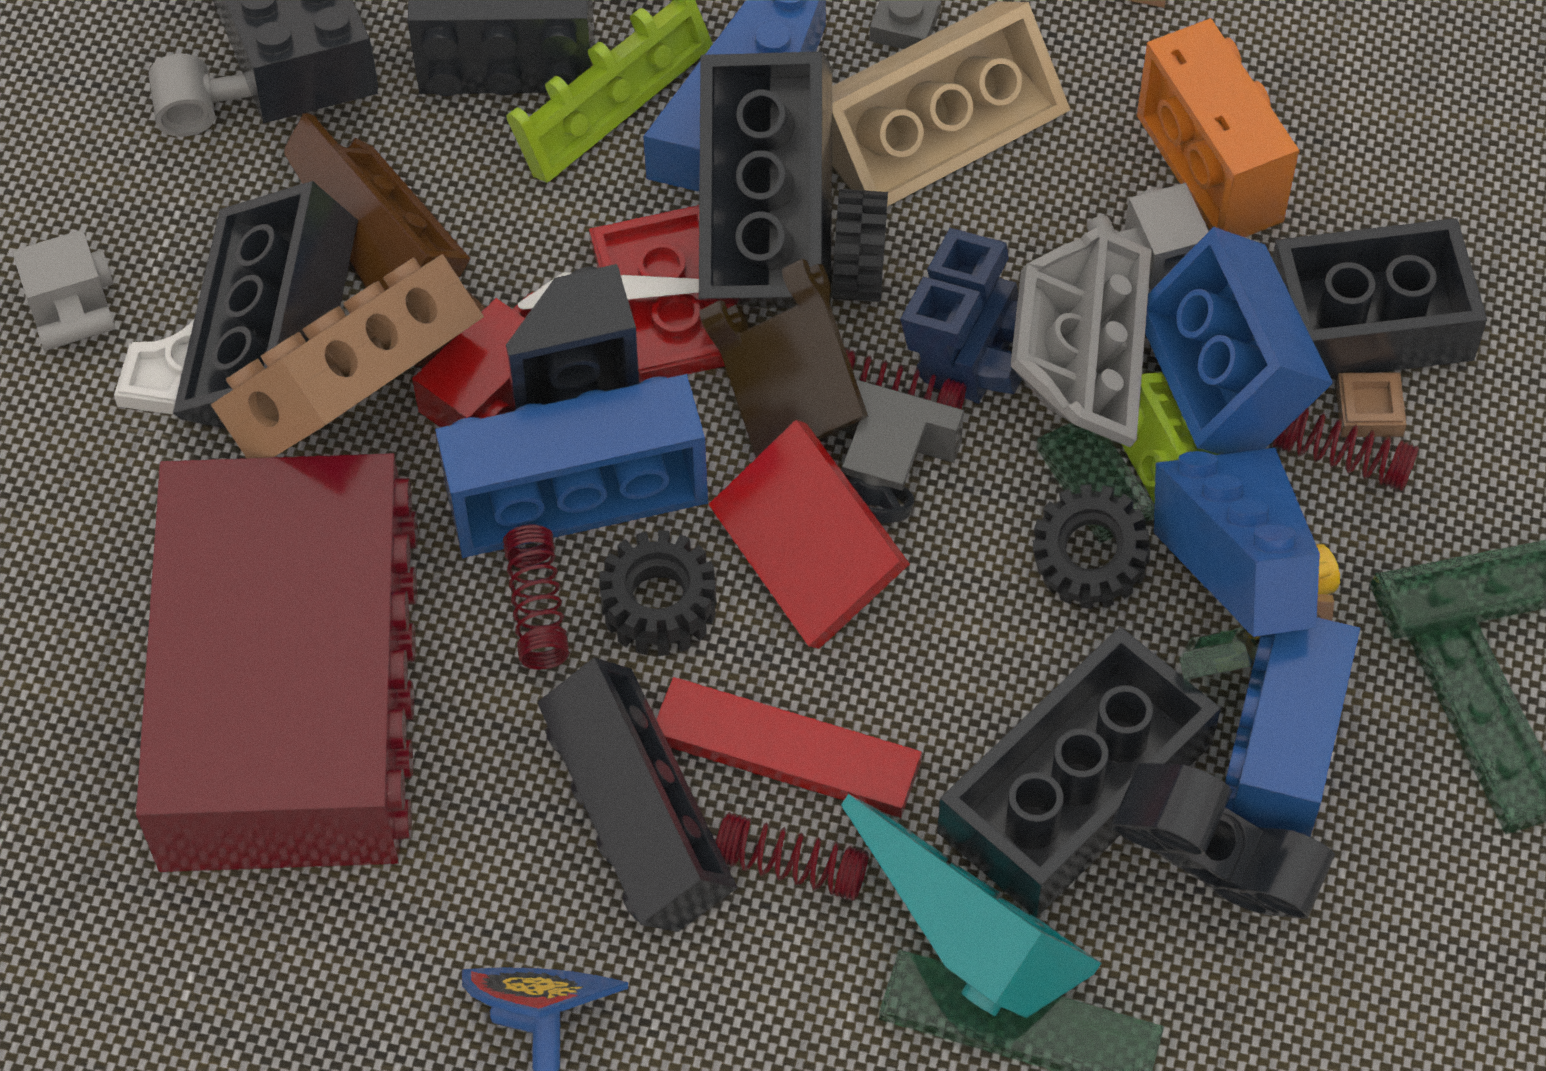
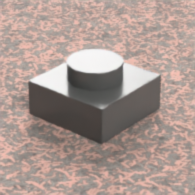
(904, 21)

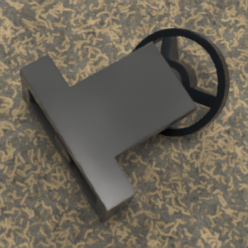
(889, 442)

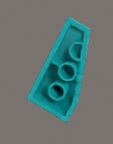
(985, 941)

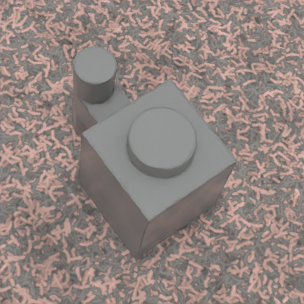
(1163, 222)
(65, 289)

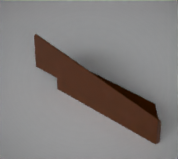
(389, 215)

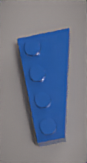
(757, 27)
(1241, 536)

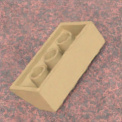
(944, 102)

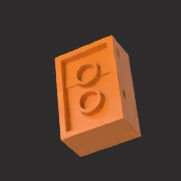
(1217, 129)

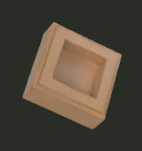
(1372, 403)

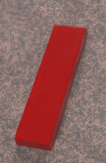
(788, 746)

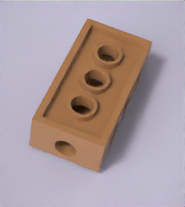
(345, 357)

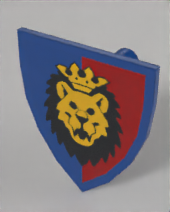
(533, 1002)

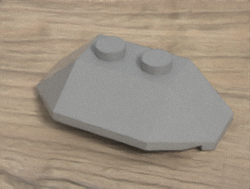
(1085, 331)

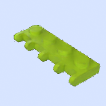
(610, 88)

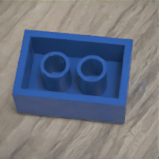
(1233, 345)
(1290, 725)

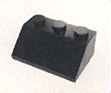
(575, 340)

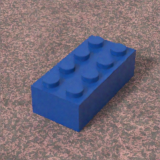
(575, 463)

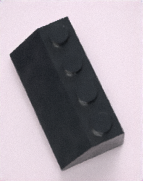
(763, 173)
(266, 278)

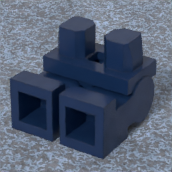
(965, 316)

